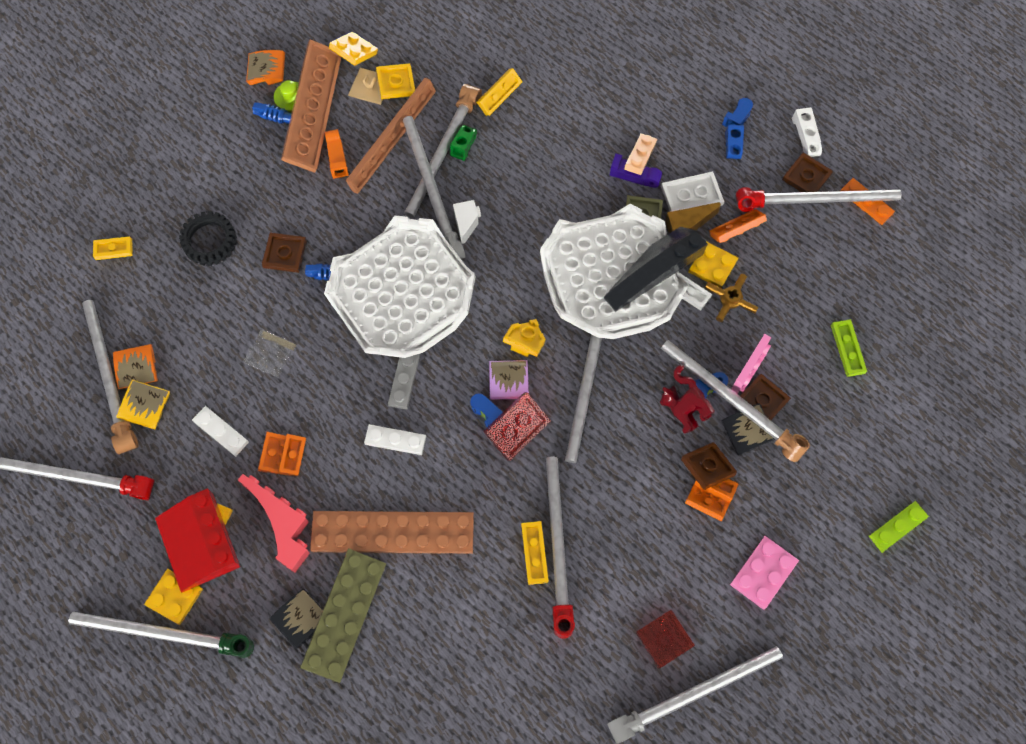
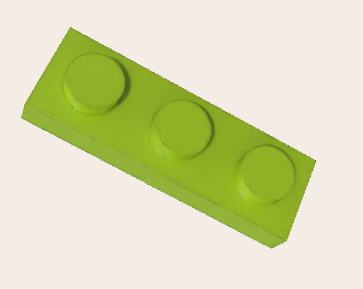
(848, 348)
(898, 526)

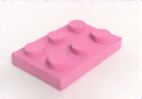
(752, 365)
(764, 572)

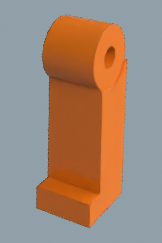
(336, 154)

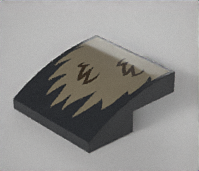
(744, 433)
(297, 618)

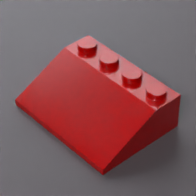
(197, 540)

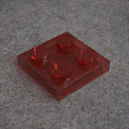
(665, 639)

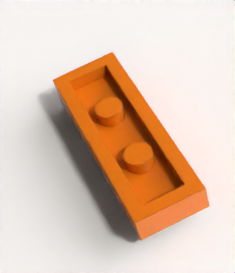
(876, 209)
(737, 226)

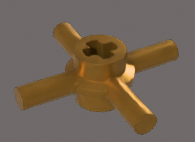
(729, 303)

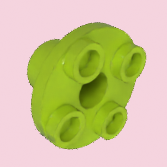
(285, 95)

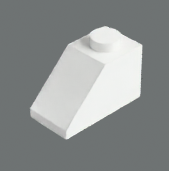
(466, 218)

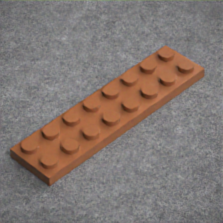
(311, 107)
(392, 532)

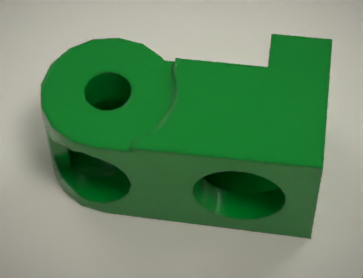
(462, 142)

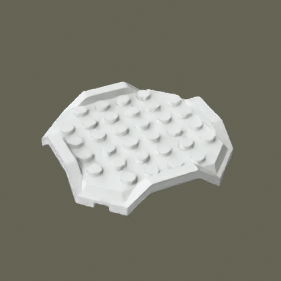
(590, 257)
(401, 289)

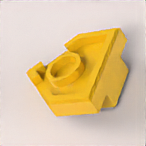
(525, 338)

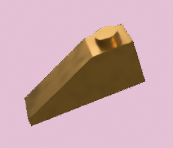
(691, 217)

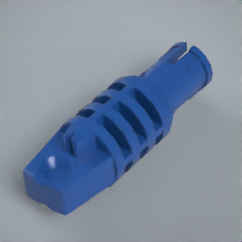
(272, 113)
(318, 271)

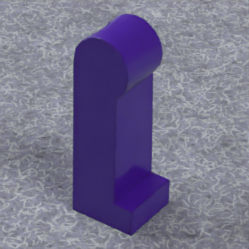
(650, 176)

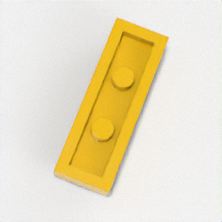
(499, 92)
(534, 553)

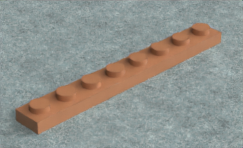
(390, 136)

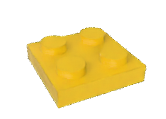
(353, 48)
(395, 81)
(714, 265)
(169, 600)

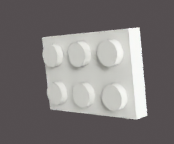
(692, 192)

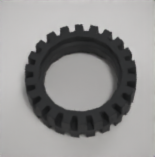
(203, 220)

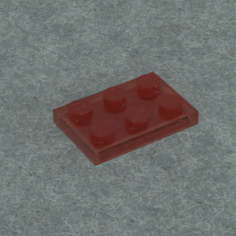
(517, 426)

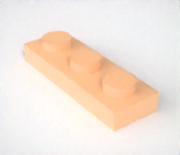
(640, 154)

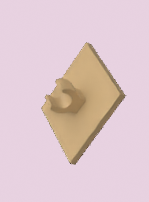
(366, 87)

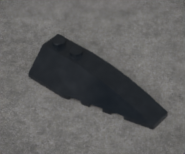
(656, 265)

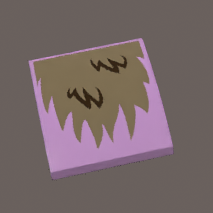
(508, 379)

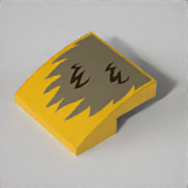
(143, 404)

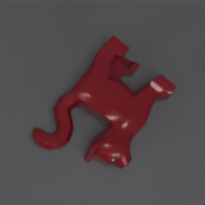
(686, 405)

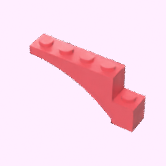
(285, 522)

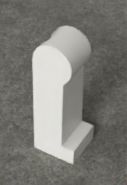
(808, 131)

